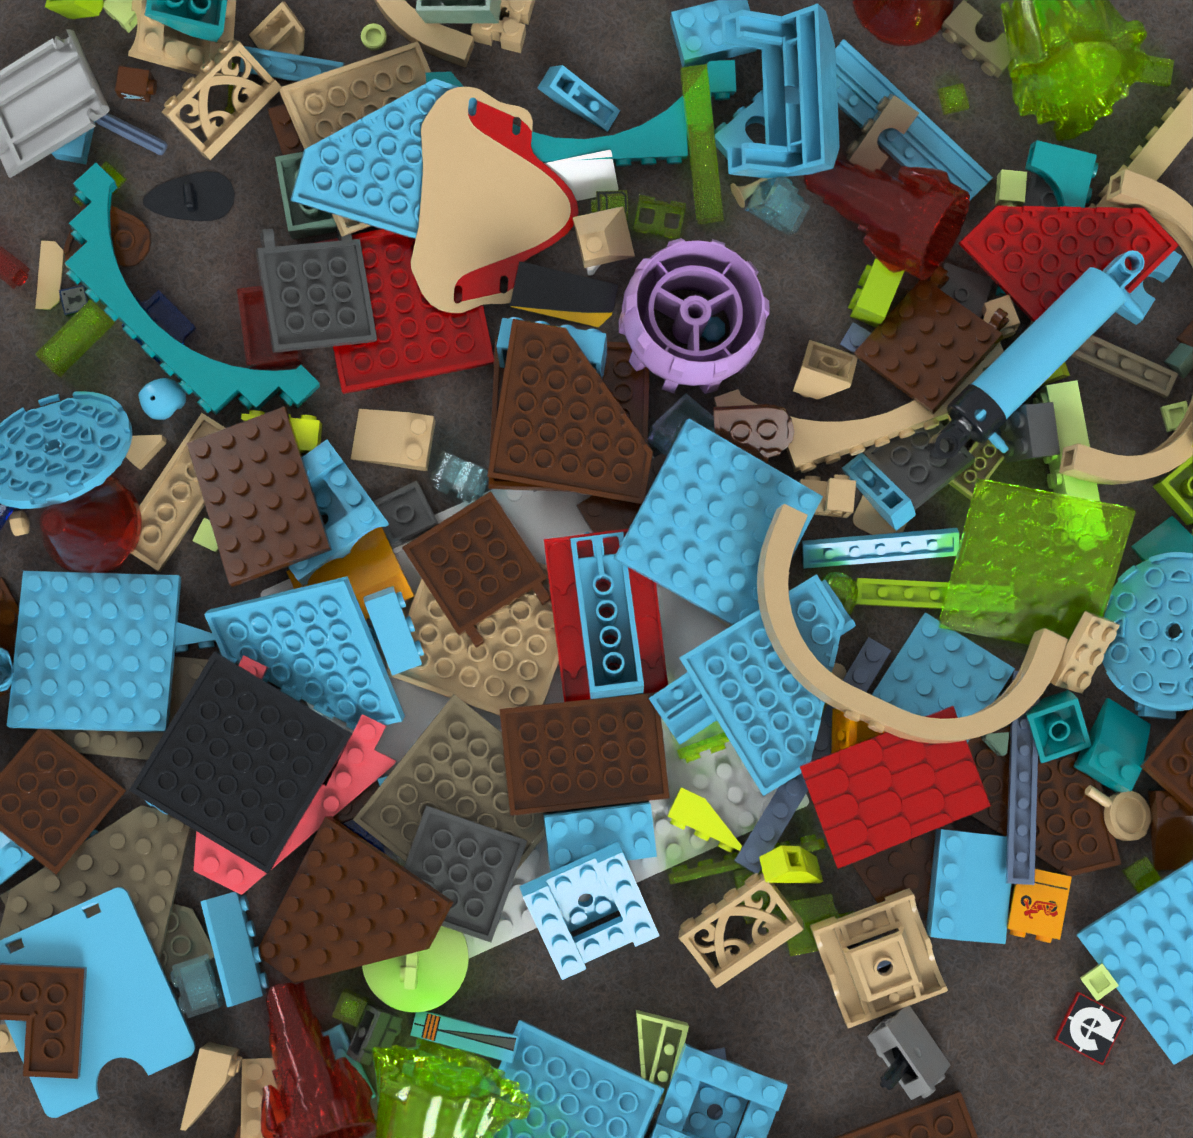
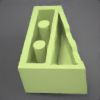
(659, 1047)

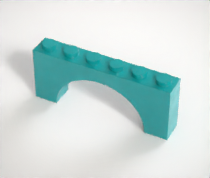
(1066, 173)

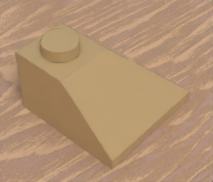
(603, 237)
(824, 371)

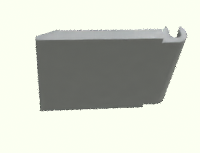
(46, 102)

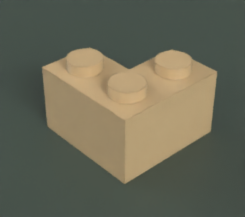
(837, 495)

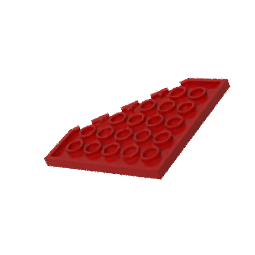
(1044, 250)

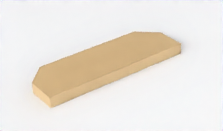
(49, 275)

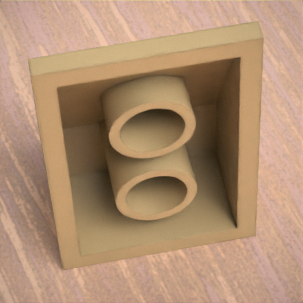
(393, 438)
(213, 1070)

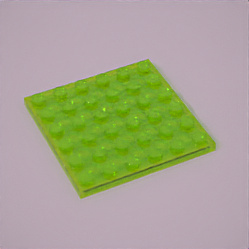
(1033, 562)

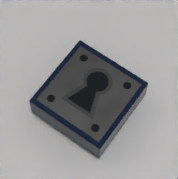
(73, 299)

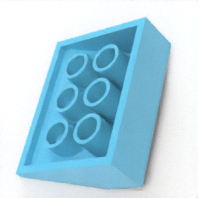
(968, 887)

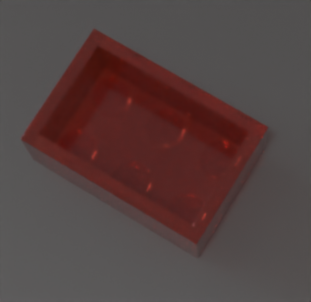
(256, 333)

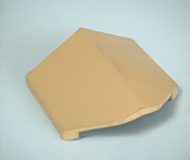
(280, 32)

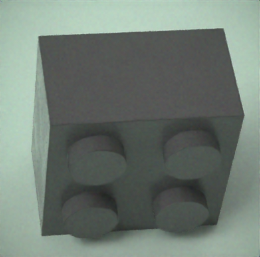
(1031, 433)

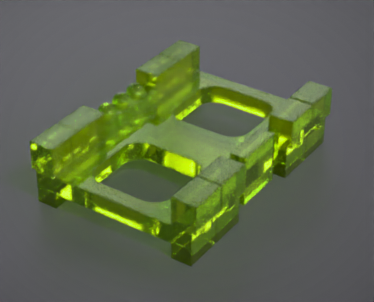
(660, 209)

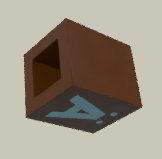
(135, 84)

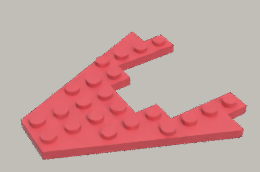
(354, 773)

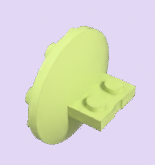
(421, 978)

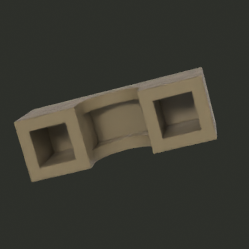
(960, 29)
(891, 114)

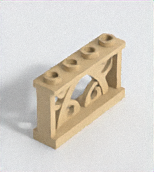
(256, 99)
(762, 944)

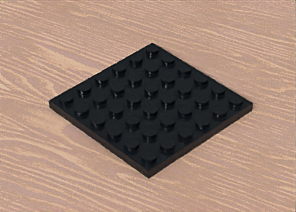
(241, 762)

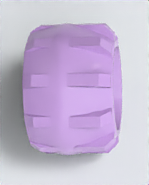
(706, 269)

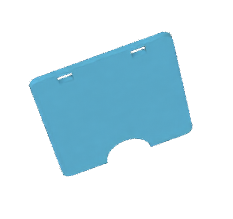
(126, 995)

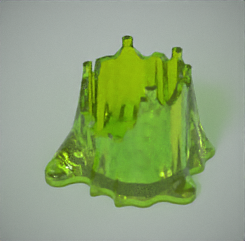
(1071, 60)
(442, 1093)

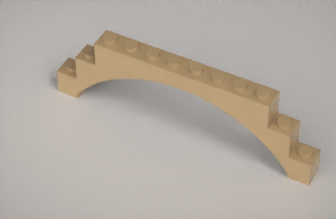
(827, 441)

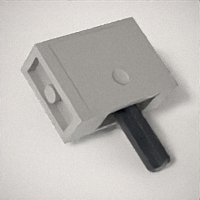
(909, 1054)

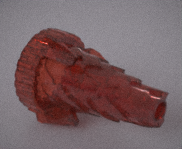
(906, 219)
(314, 1089)

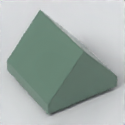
(1181, 360)
(997, 742)

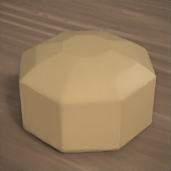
(19, 523)

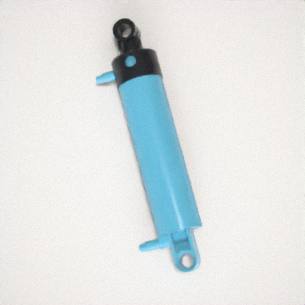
(1037, 355)

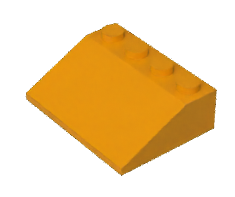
(368, 567)

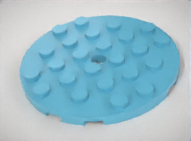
(61, 449)
(1142, 655)

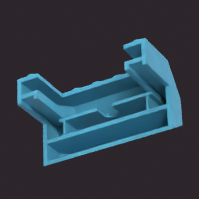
(796, 92)

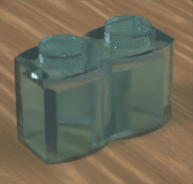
(460, 477)

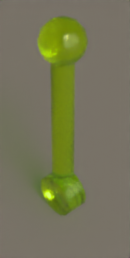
(229, 108)

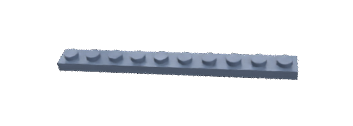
(791, 793)

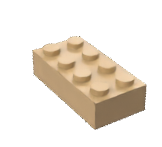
(986, 462)

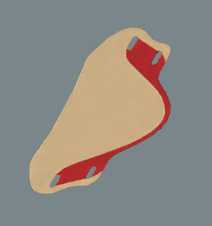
(482, 201)

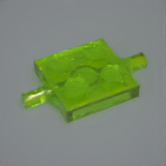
(811, 911)

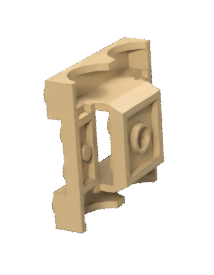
(174, 49)
(853, 973)

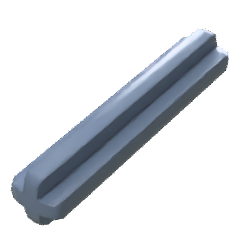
(133, 133)

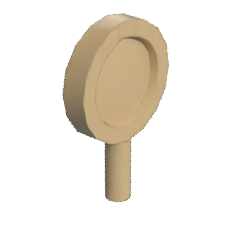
(1125, 813)

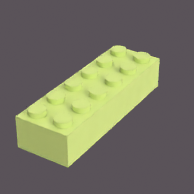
(1071, 431)

